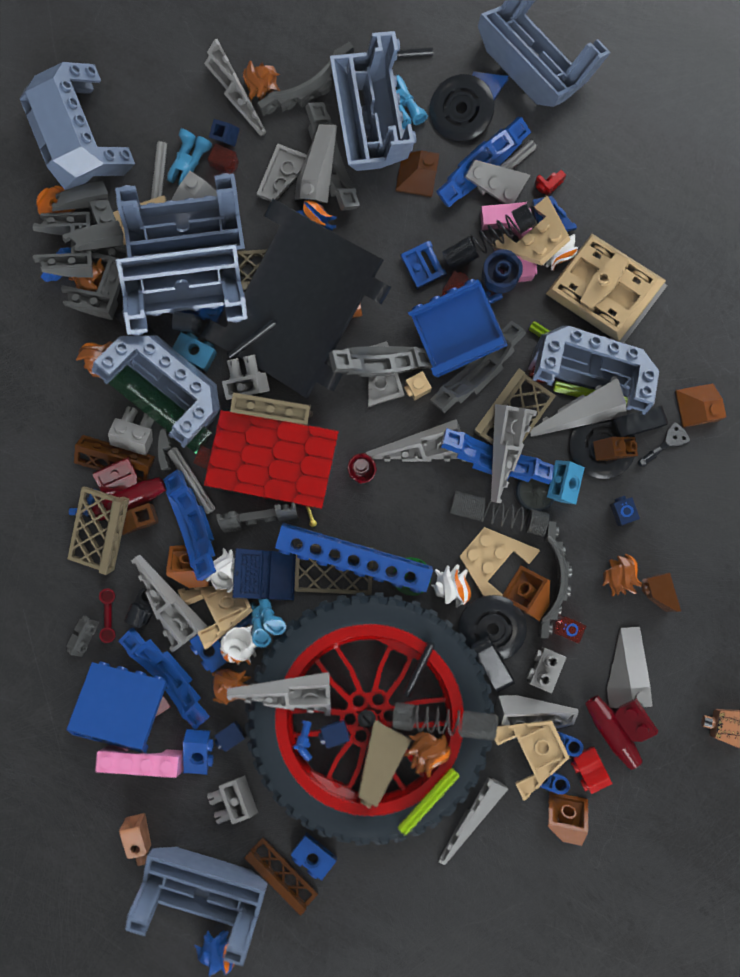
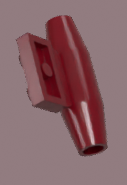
(121, 480)
(622, 728)

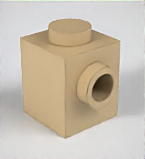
(417, 386)

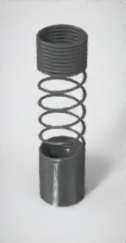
(473, 508)
(473, 723)

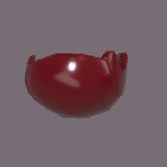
(362, 468)

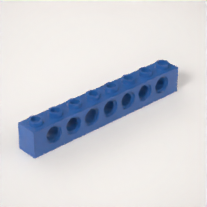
(417, 584)

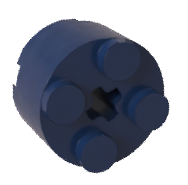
(511, 267)

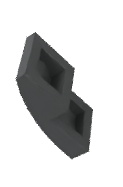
(164, 445)

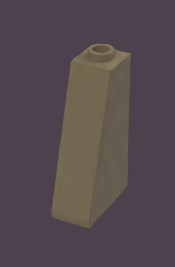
(381, 761)

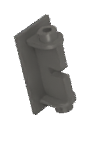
(78, 644)

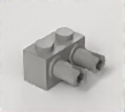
(252, 383)
(130, 435)
(546, 669)
(237, 800)

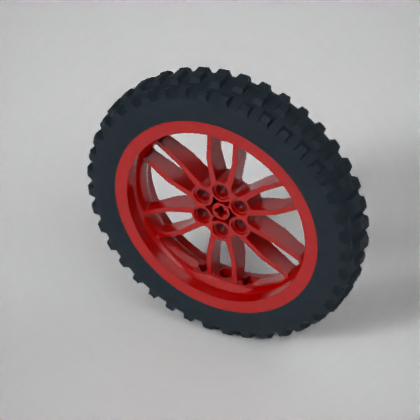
(320, 798)

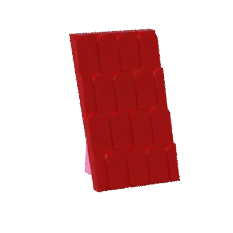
(271, 459)

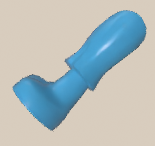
(417, 114)
(183, 160)
(265, 622)

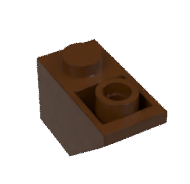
(615, 448)
(140, 518)

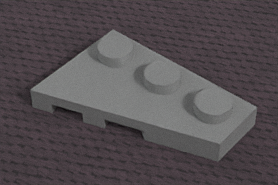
(281, 172)
(497, 181)
(384, 387)

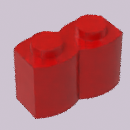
(591, 770)

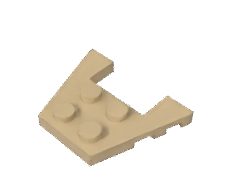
(542, 240)
(488, 553)
(223, 608)
(541, 747)

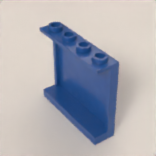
(458, 327)
(117, 707)

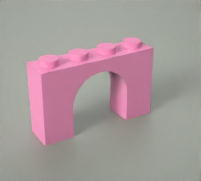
(490, 214)
(119, 761)

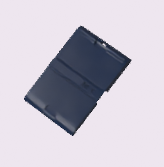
(264, 575)

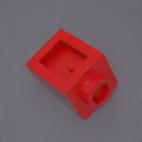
(552, 182)

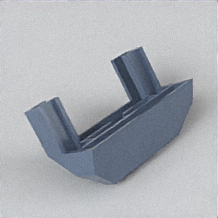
(533, 58)
(380, 117)
(63, 128)
(182, 223)
(180, 283)
(593, 361)
(169, 374)
(201, 888)

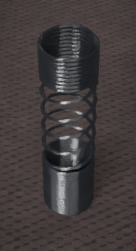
(465, 250)

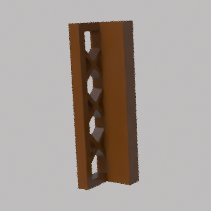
(111, 454)
(276, 881)

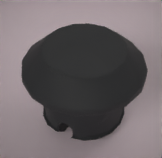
(366, 718)

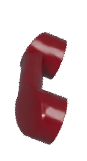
(107, 634)

